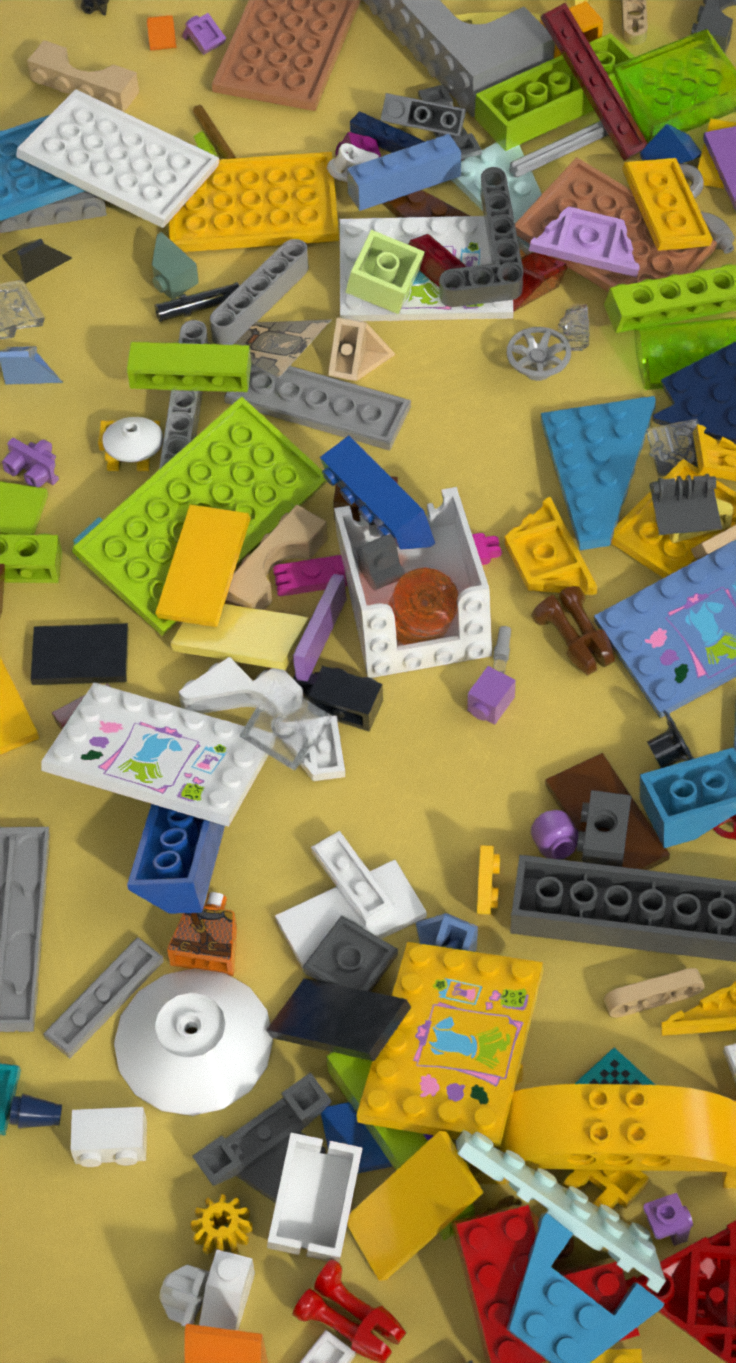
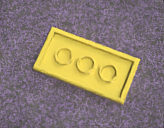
(245, 636)

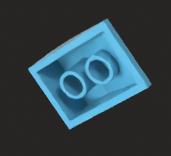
(690, 796)

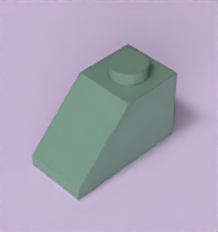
(172, 268)

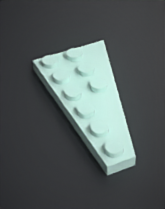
(522, 189)
(592, 1224)

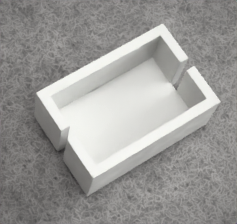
(314, 1198)

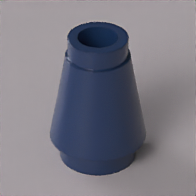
(34, 1112)

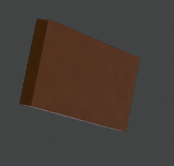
(574, 787)

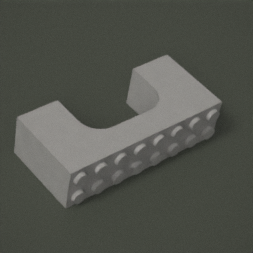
(465, 54)

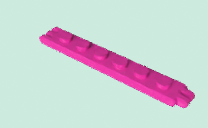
(315, 573)

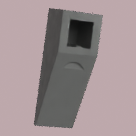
(423, 115)

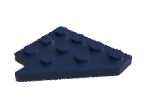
(704, 392)

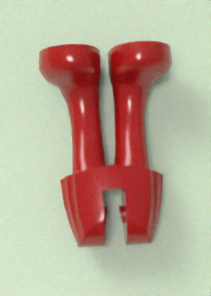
(378, 1319)

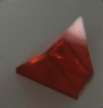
(540, 277)

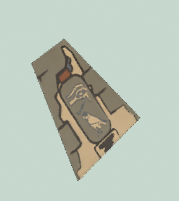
(279, 343)

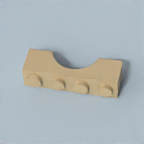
(112, 85)
(296, 536)

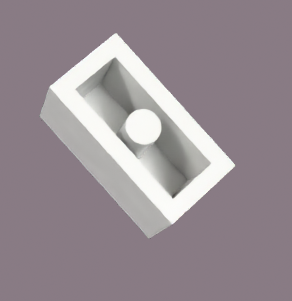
(108, 1136)

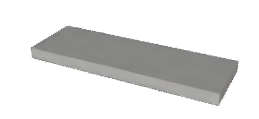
(326, 405)

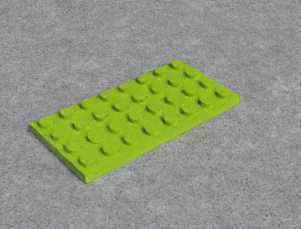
(231, 466)

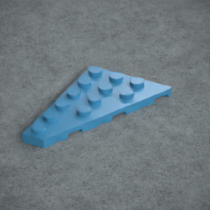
(595, 460)

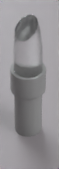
(502, 649)

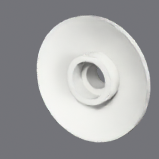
(132, 439)

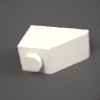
(227, 1290)

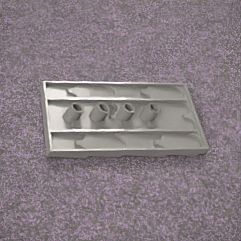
(22, 904)

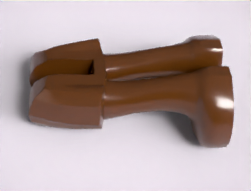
(579, 648)

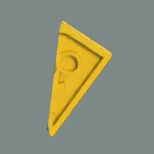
(712, 1014)

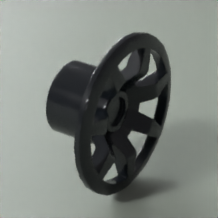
(670, 745)

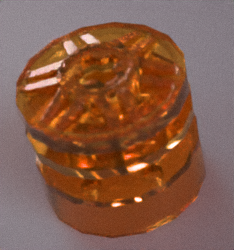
(419, 622)

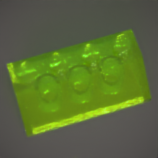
(675, 346)

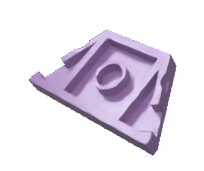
(588, 240)

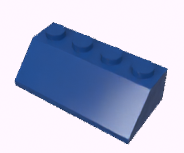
(376, 495)
(175, 860)

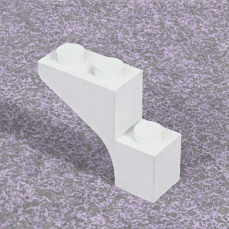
(229, 687)

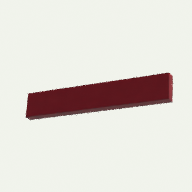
(594, 81)

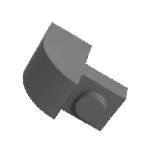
(380, 562)

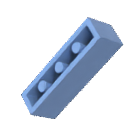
(404, 172)

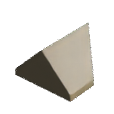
(356, 350)

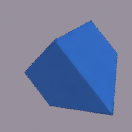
(671, 144)

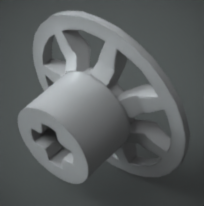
(538, 357)

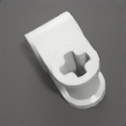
(345, 160)

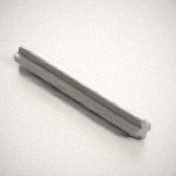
(557, 149)

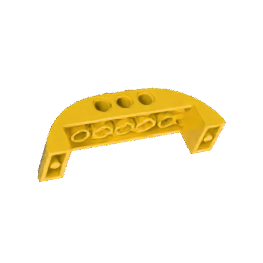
(621, 1129)

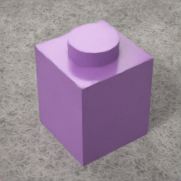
(491, 695)

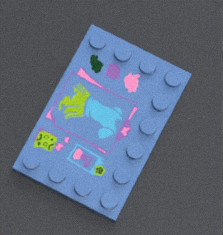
(679, 631)

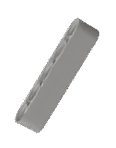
(259, 292)

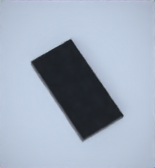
(339, 1019)

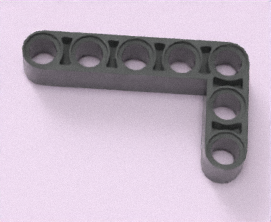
(502, 242)

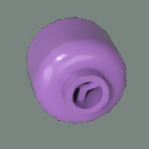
(555, 834)

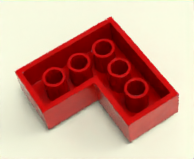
(494, 1262)

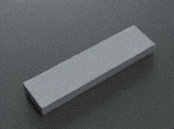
(103, 997)

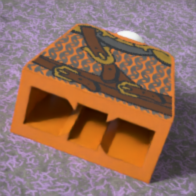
(206, 938)

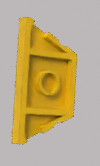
(547, 553)

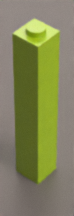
(397, 1145)

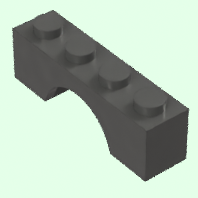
(714, 20)

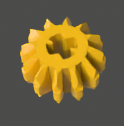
(218, 1214)

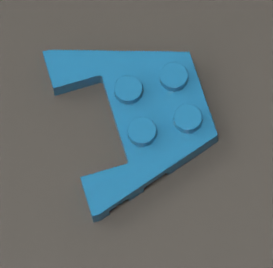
(559, 1317)

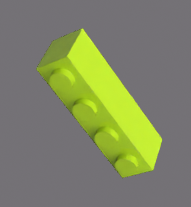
(189, 367)

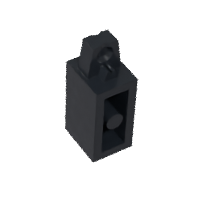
(344, 695)

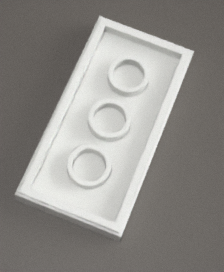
(312, 920)

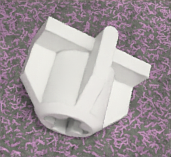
(183, 1293)

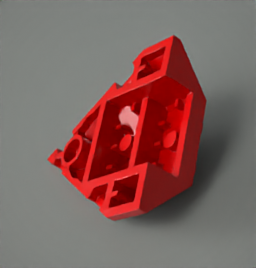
(702, 1292)

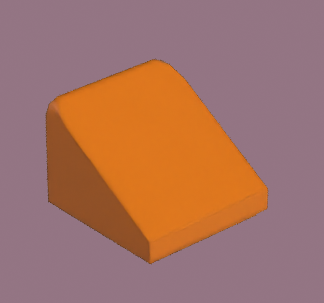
(161, 32)

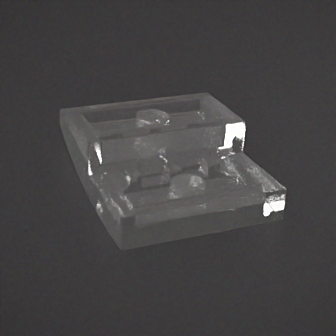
(17, 309)

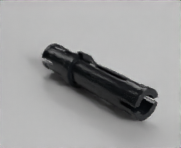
(166, 311)

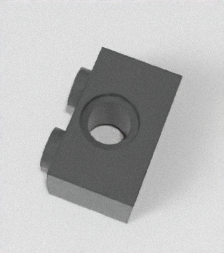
(605, 811)

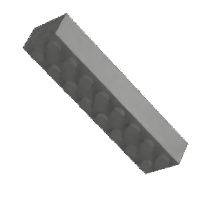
(625, 908)

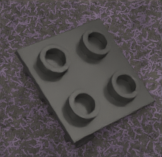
(685, 504)

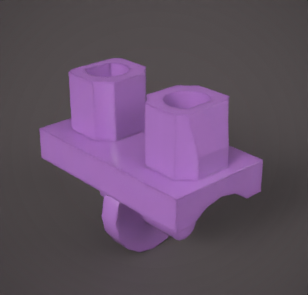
(34, 458)

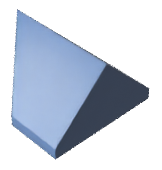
(25, 366)
(448, 932)

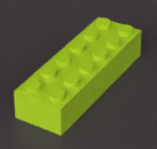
(542, 97)

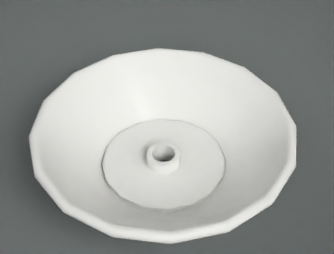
(198, 1069)

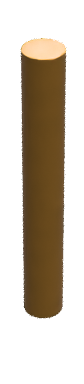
(213, 132)

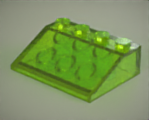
(678, 85)

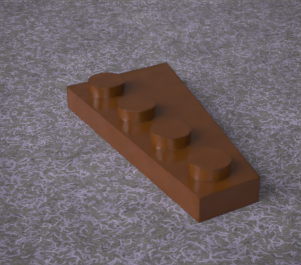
(421, 205)

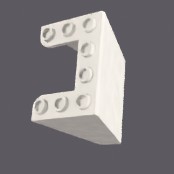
(452, 555)

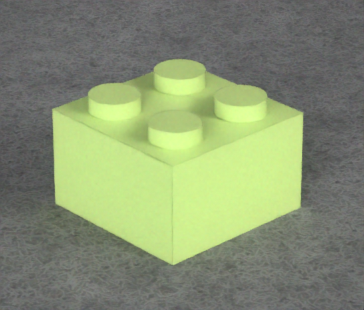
(384, 271)

